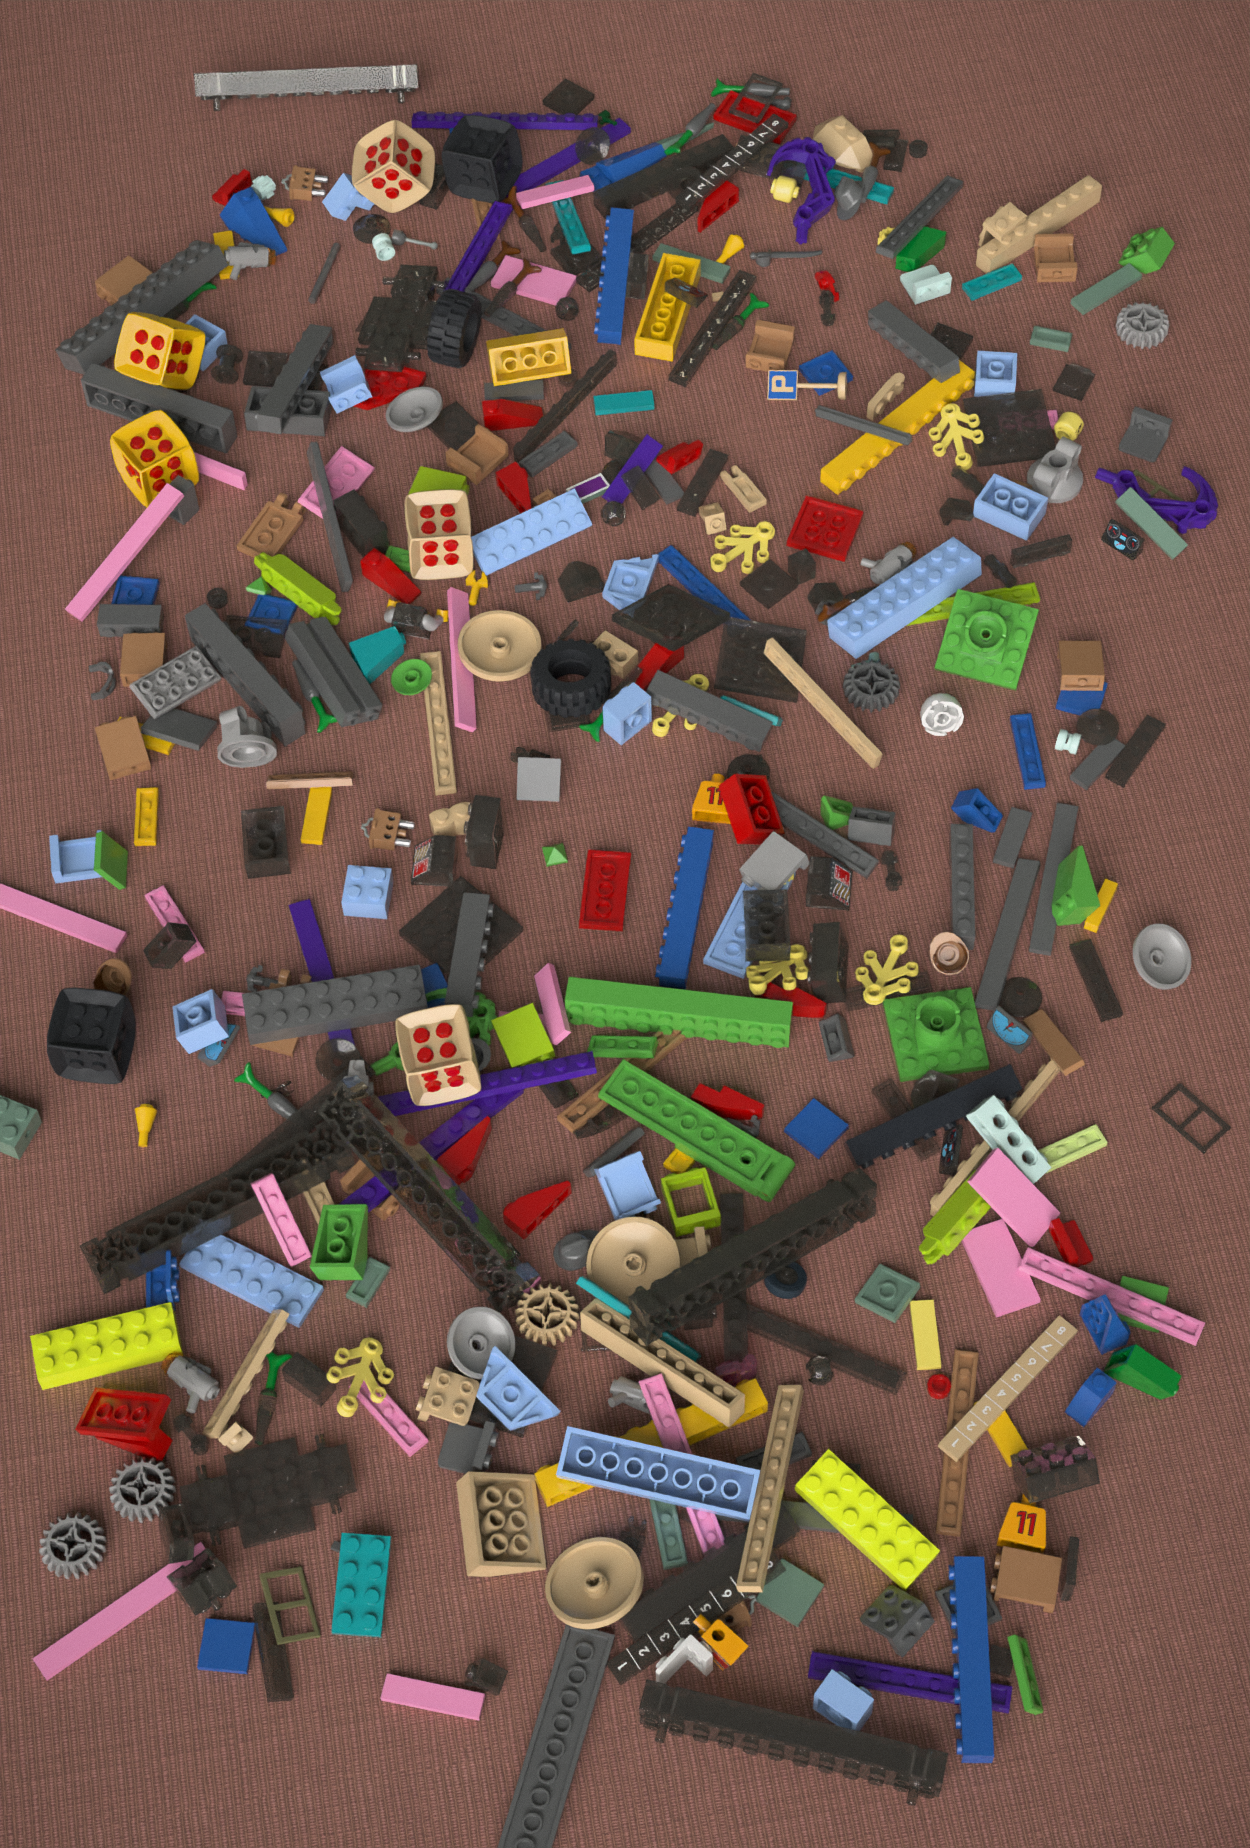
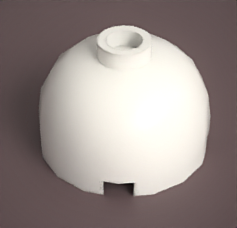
(941, 714)

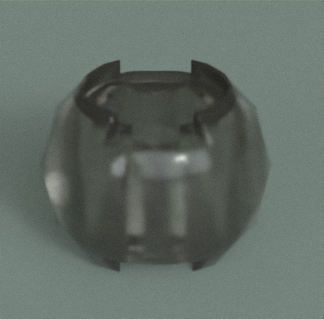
(567, 308)
(613, 513)
(819, 1370)

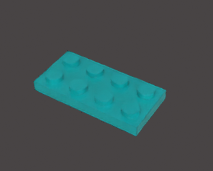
(361, 1585)

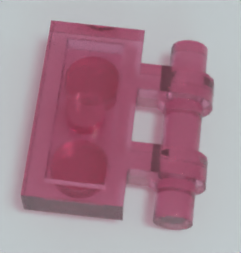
(736, 1372)

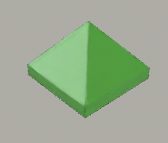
(259, 587)
(554, 854)

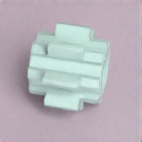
(263, 187)

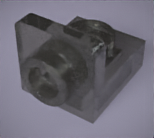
(955, 509)
(824, 592)
(485, 1676)

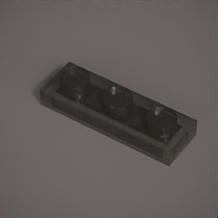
(1041, 551)

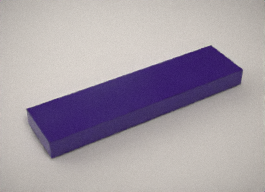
(641, 456)

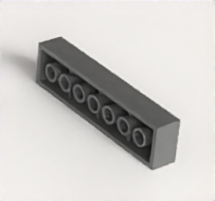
(132, 398)
(245, 674)
(333, 1004)

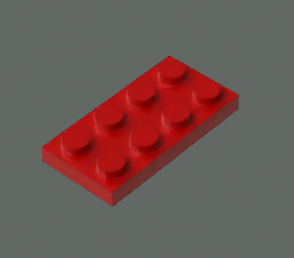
(752, 108)
(605, 890)
(123, 1414)

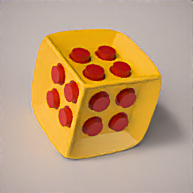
(159, 350)
(152, 454)

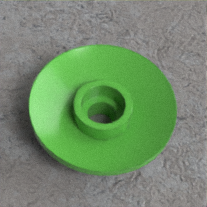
(411, 670)

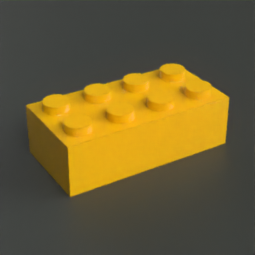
(528, 357)

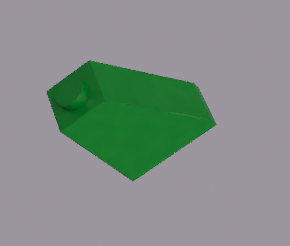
(921, 249)
(1143, 1372)

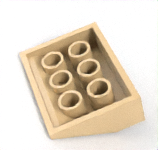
(500, 1524)

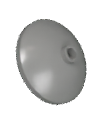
(414, 409)
(1169, 953)
(485, 1328)

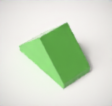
(835, 812)

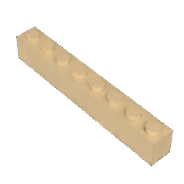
(1042, 221)
(678, 1371)

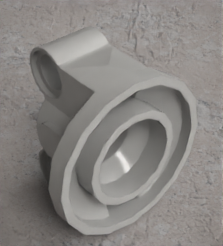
(1057, 472)
(244, 740)

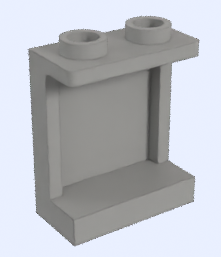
(773, 864)

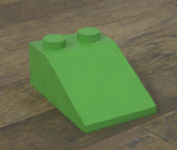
(1074, 890)
(341, 1243)

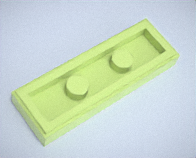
(1074, 1147)

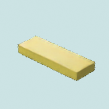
(925, 1335)

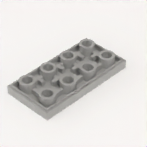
(175, 682)

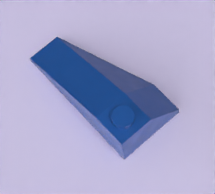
(251, 221)
(1104, 1324)

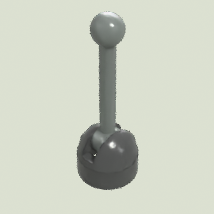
(400, 238)

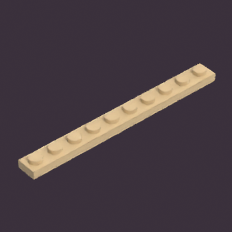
(980, 1152)
(770, 1489)

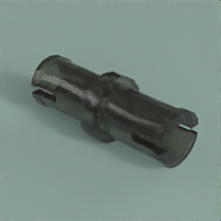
(968, 481)
(1000, 571)

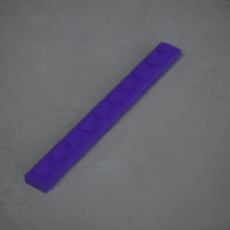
(530, 121)
(507, 1081)
(439, 1142)

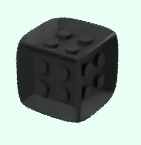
(482, 158)
(91, 1035)

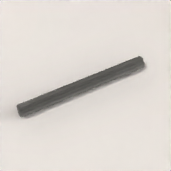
(863, 425)

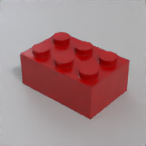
(750, 808)

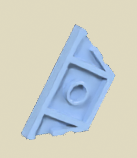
(629, 580)
(512, 1394)

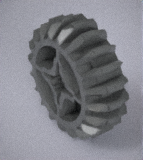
(858, 687)

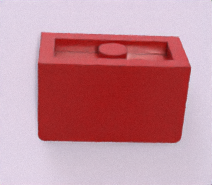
(231, 186)
(680, 456)
(1070, 1243)

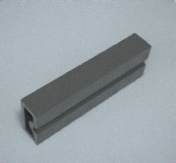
(333, 672)

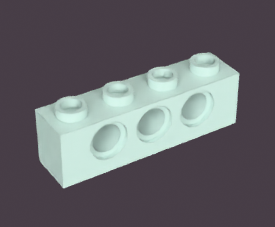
(997, 1137)

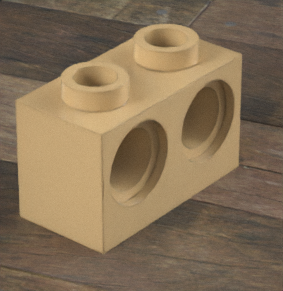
(620, 654)

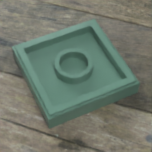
(887, 1293)
(790, 1594)

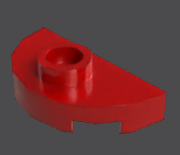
(826, 282)

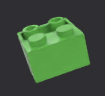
(1147, 250)

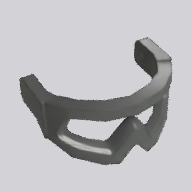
(106, 668)

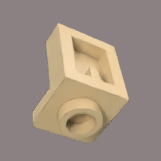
(713, 518)
(236, 1437)

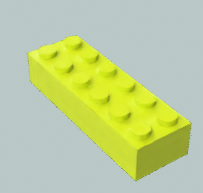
(105, 1345)
(866, 1520)

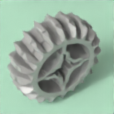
(1142, 325)
(123, 1487)
(89, 1549)

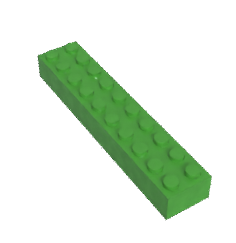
(671, 1009)

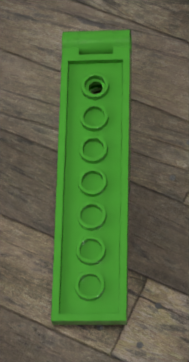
(698, 1131)

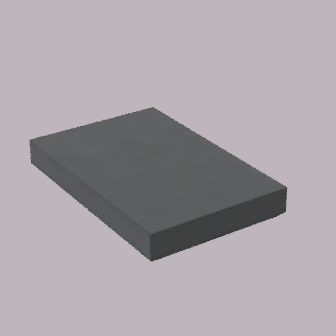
(180, 728)

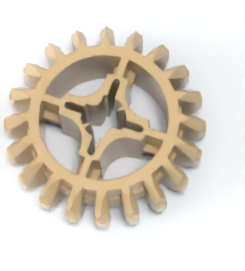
(565, 1318)

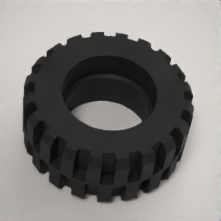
(454, 328)
(570, 697)

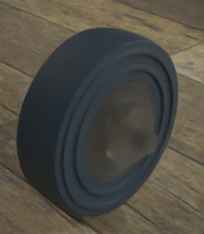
(787, 1282)

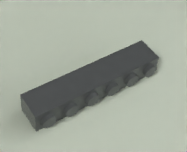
(913, 341)
(709, 711)
(962, 883)
(468, 952)

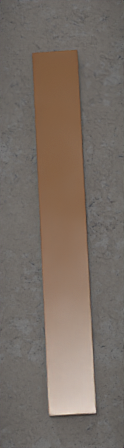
(589, 1101)
(954, 1473)

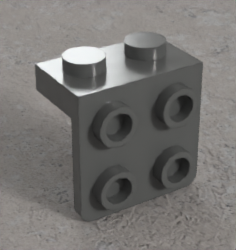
(1146, 434)
(468, 1448)
(898, 1619)

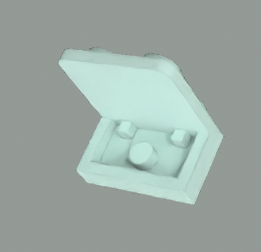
(926, 283)

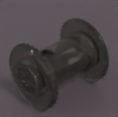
(225, 371)

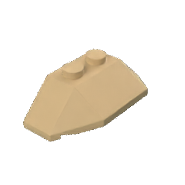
(844, 143)

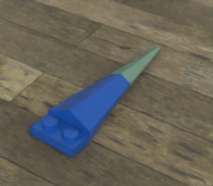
(633, 161)

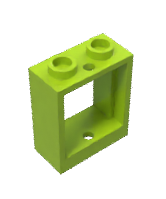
(687, 1224)

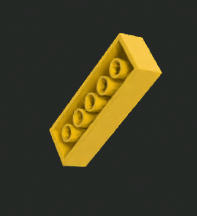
(665, 314)

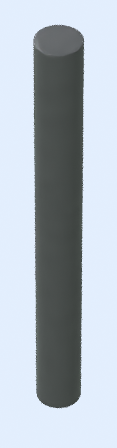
(324, 273)

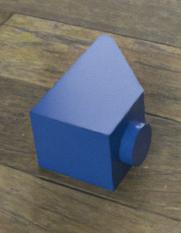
(977, 810)
(1091, 1397)

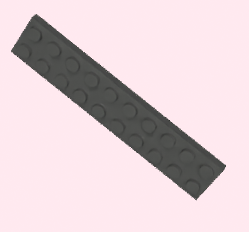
(557, 1739)

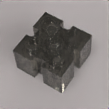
(202, 1582)

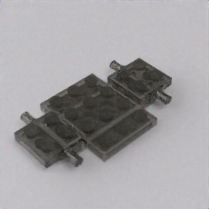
(401, 322)
(269, 1491)

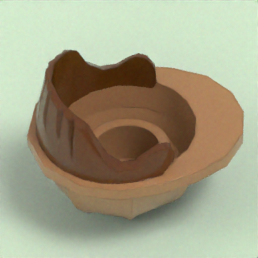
(948, 953)
(113, 976)

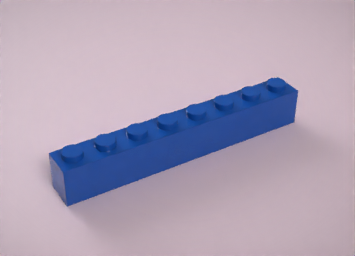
(615, 276)
(686, 908)
(972, 1657)

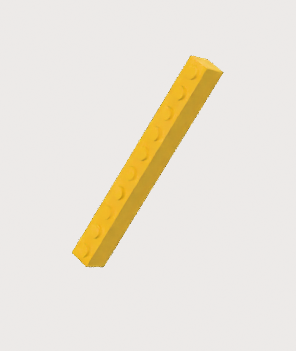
(908, 417)
(695, 1424)

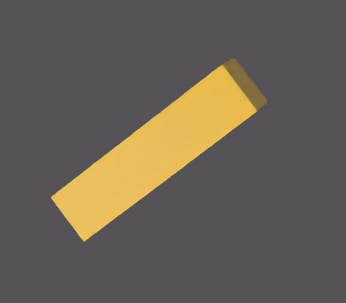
(1105, 897)

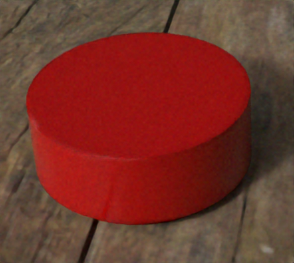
(938, 1386)

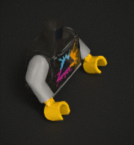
(413, 619)

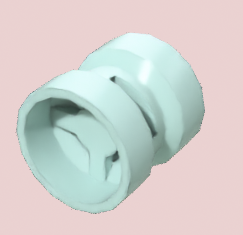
(383, 247)
(1072, 744)

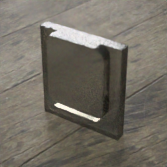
(1074, 381)

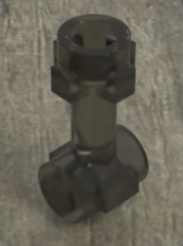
(826, 300)
(893, 879)
(199, 1443)

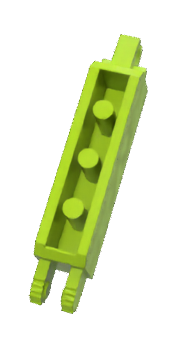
(299, 586)
(952, 1222)

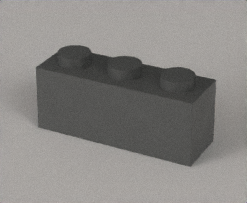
(126, 619)

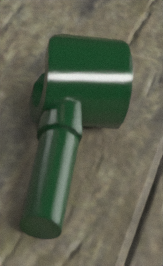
(606, 118)

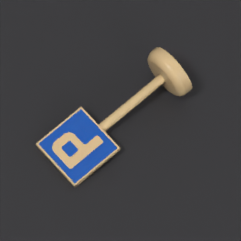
(784, 385)

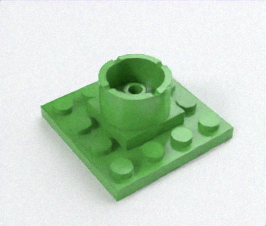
(991, 659)
(935, 1033)

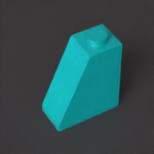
(377, 652)

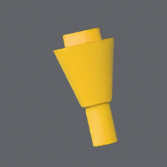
(282, 215)
(732, 246)
(145, 1117)

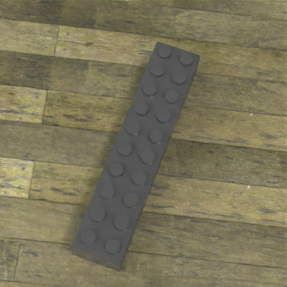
(154, 296)

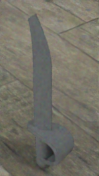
(764, 258)

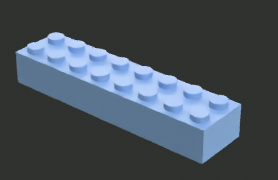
(904, 597)
(658, 1473)

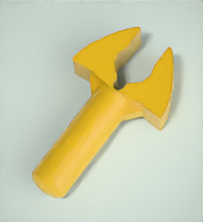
(470, 581)

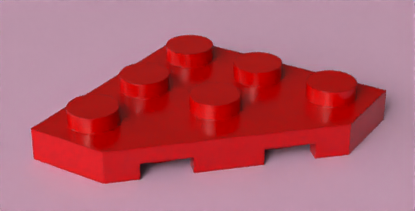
(389, 384)

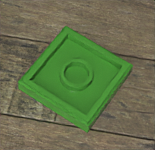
(110, 860)
(1149, 1290)

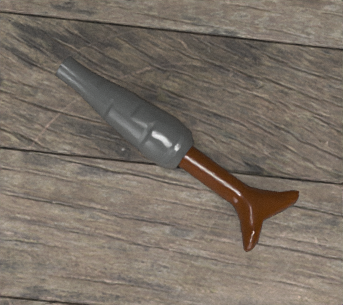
(871, 173)
(489, 268)

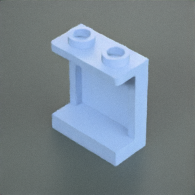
(346, 384)
(72, 859)
(627, 1186)

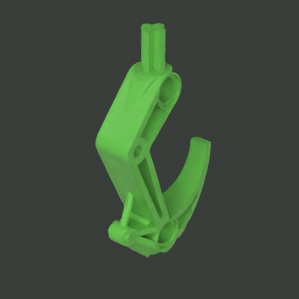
(477, 1024)

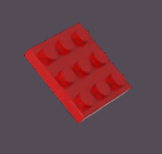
(825, 528)

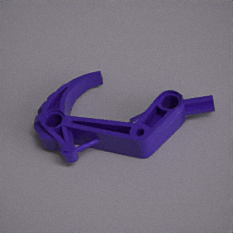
(822, 198)
(1190, 514)

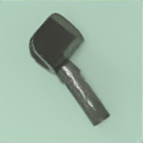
(281, 1089)

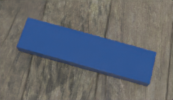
(1027, 751)

